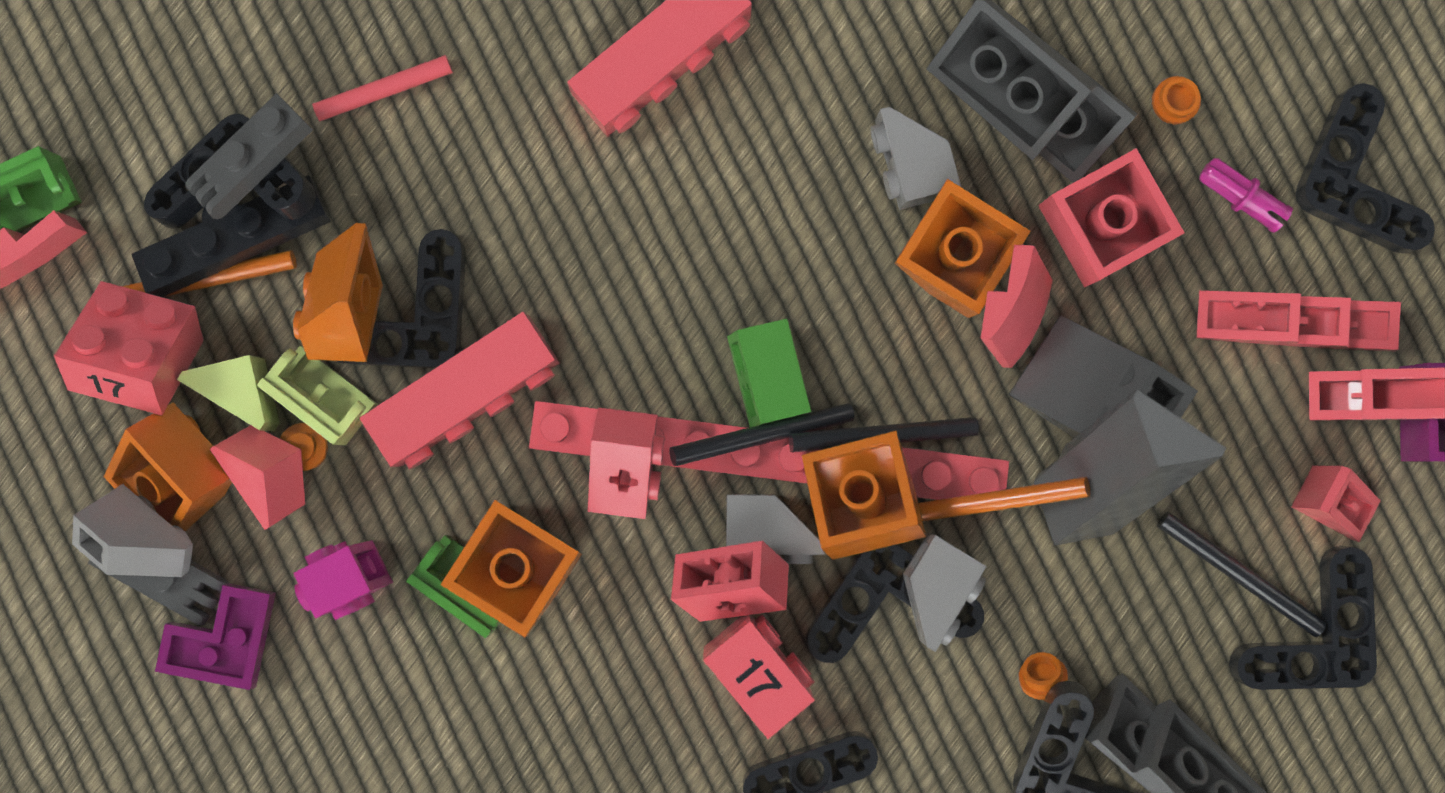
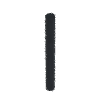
(906, 431)
(760, 434)
(1242, 574)

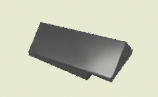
(1029, 90)
(1131, 463)
(1161, 745)

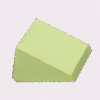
(235, 388)

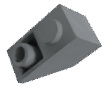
(914, 157)
(769, 519)
(130, 538)
(938, 586)

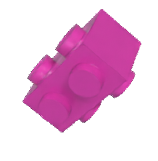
(341, 579)

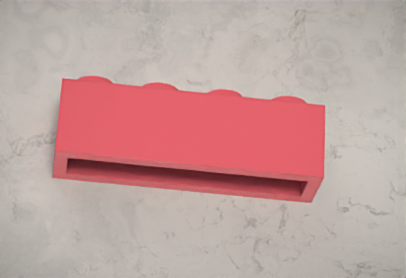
(653, 56)
(460, 391)

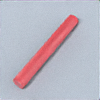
(382, 88)

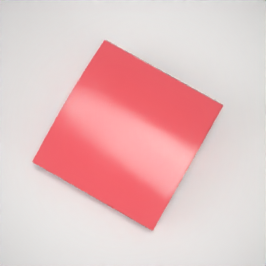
(1015, 315)

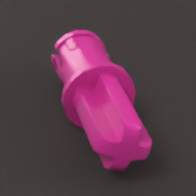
(1244, 194)

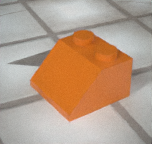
(961, 249)
(340, 299)
(169, 466)
(863, 496)
(511, 569)

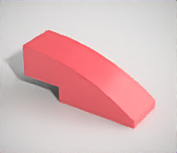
(1377, 394)

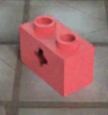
(622, 463)
(730, 581)

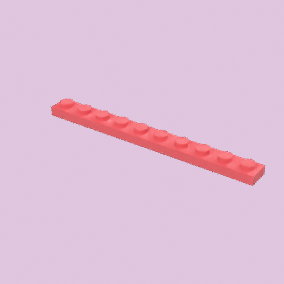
(933, 473)

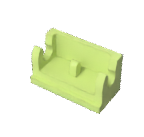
(317, 395)

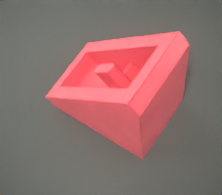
(264, 473)
(1337, 500)

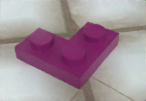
(229, 651)

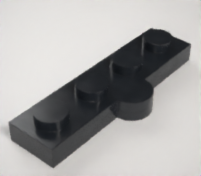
(221, 243)

